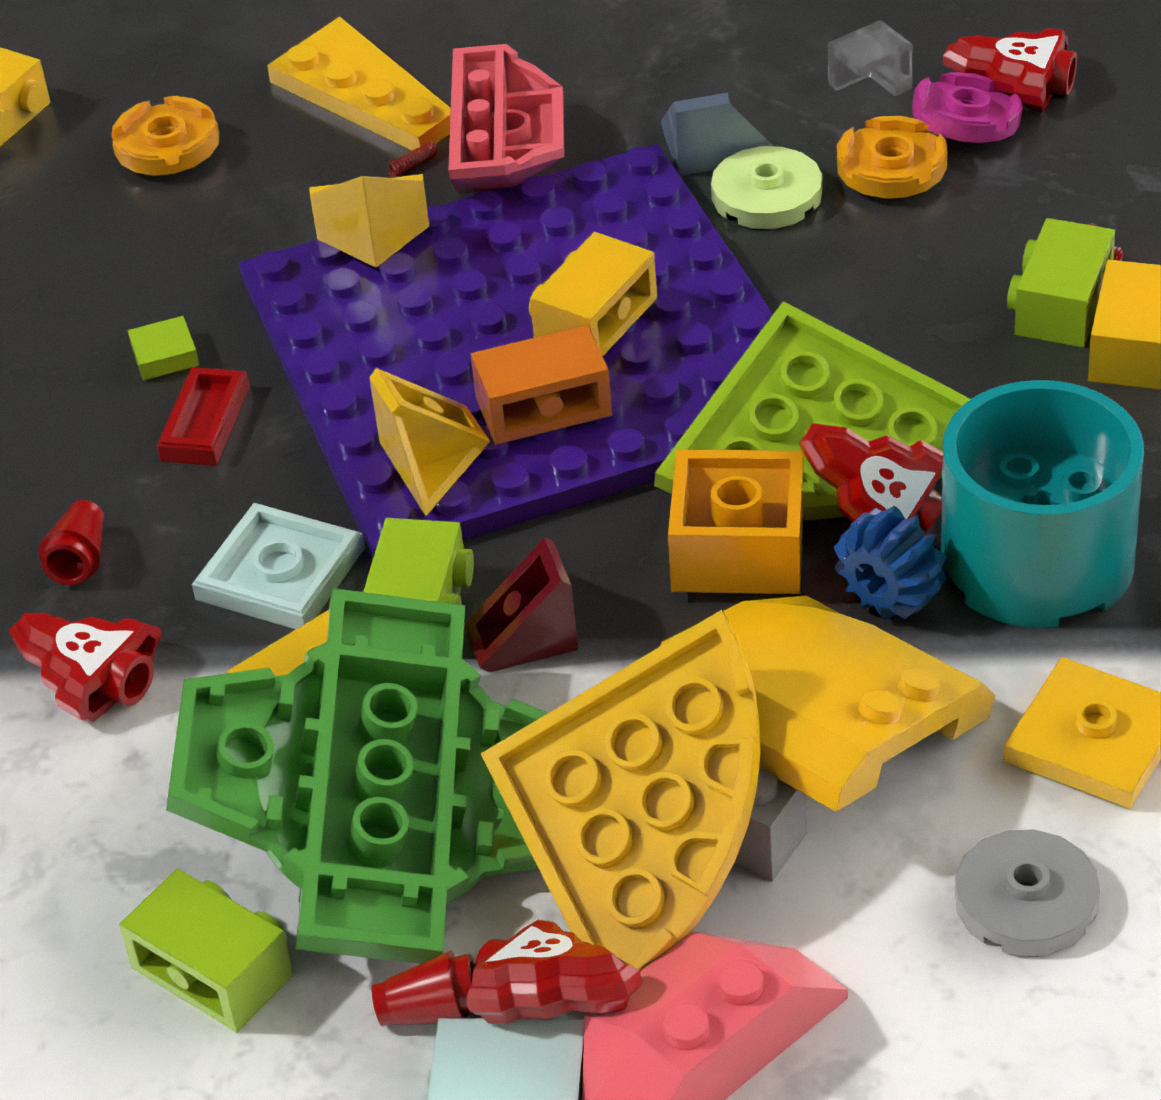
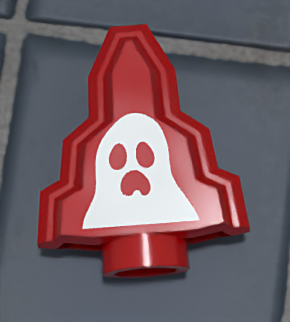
(1019, 64)
(876, 472)
(89, 660)
(547, 975)

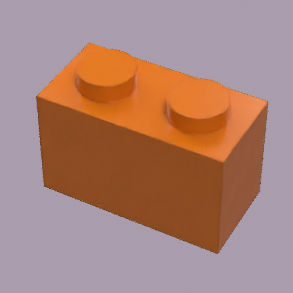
(541, 384)

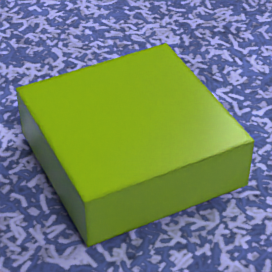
(163, 348)

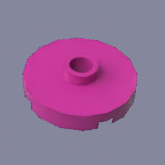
(966, 108)

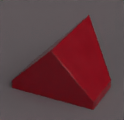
(527, 614)

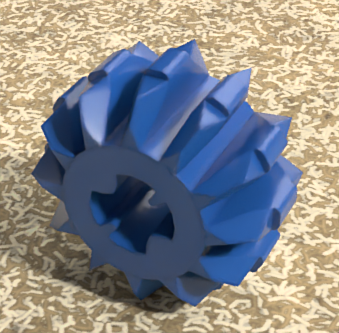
(890, 562)

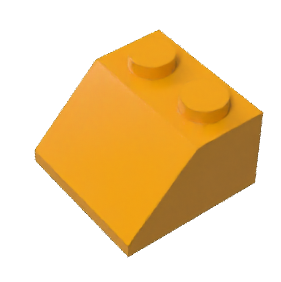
(736, 521)

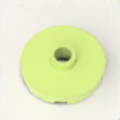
(766, 187)

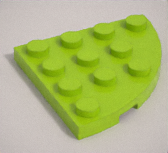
(815, 374)

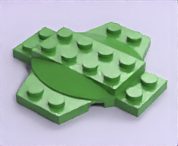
(359, 775)

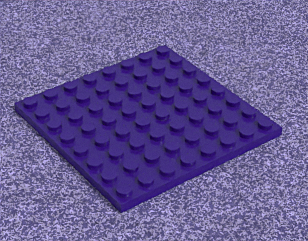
(470, 290)

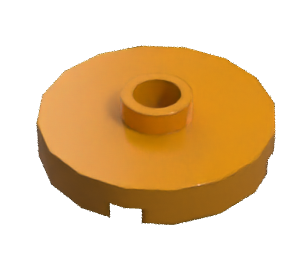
(165, 136)
(891, 157)

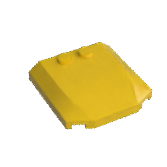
(844, 695)

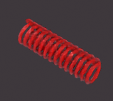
(416, 163)

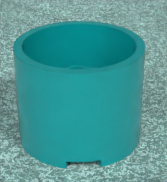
(1040, 501)

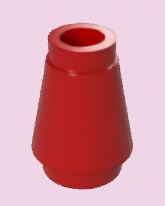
(73, 544)
(425, 992)

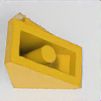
(370, 215)
(424, 436)

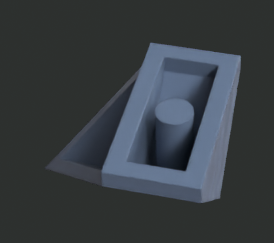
(706, 132)

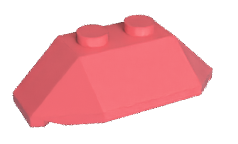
(501, 119)
(705, 1020)

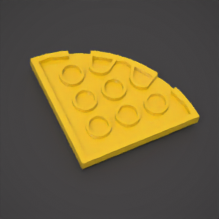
(640, 791)

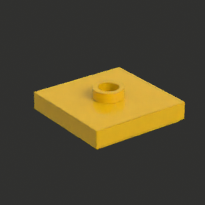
(1090, 733)

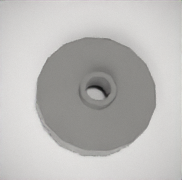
(1033, 918)

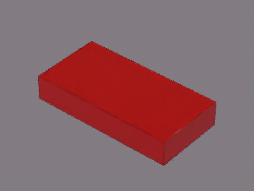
(203, 416)

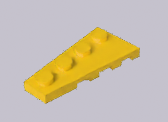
(363, 85)

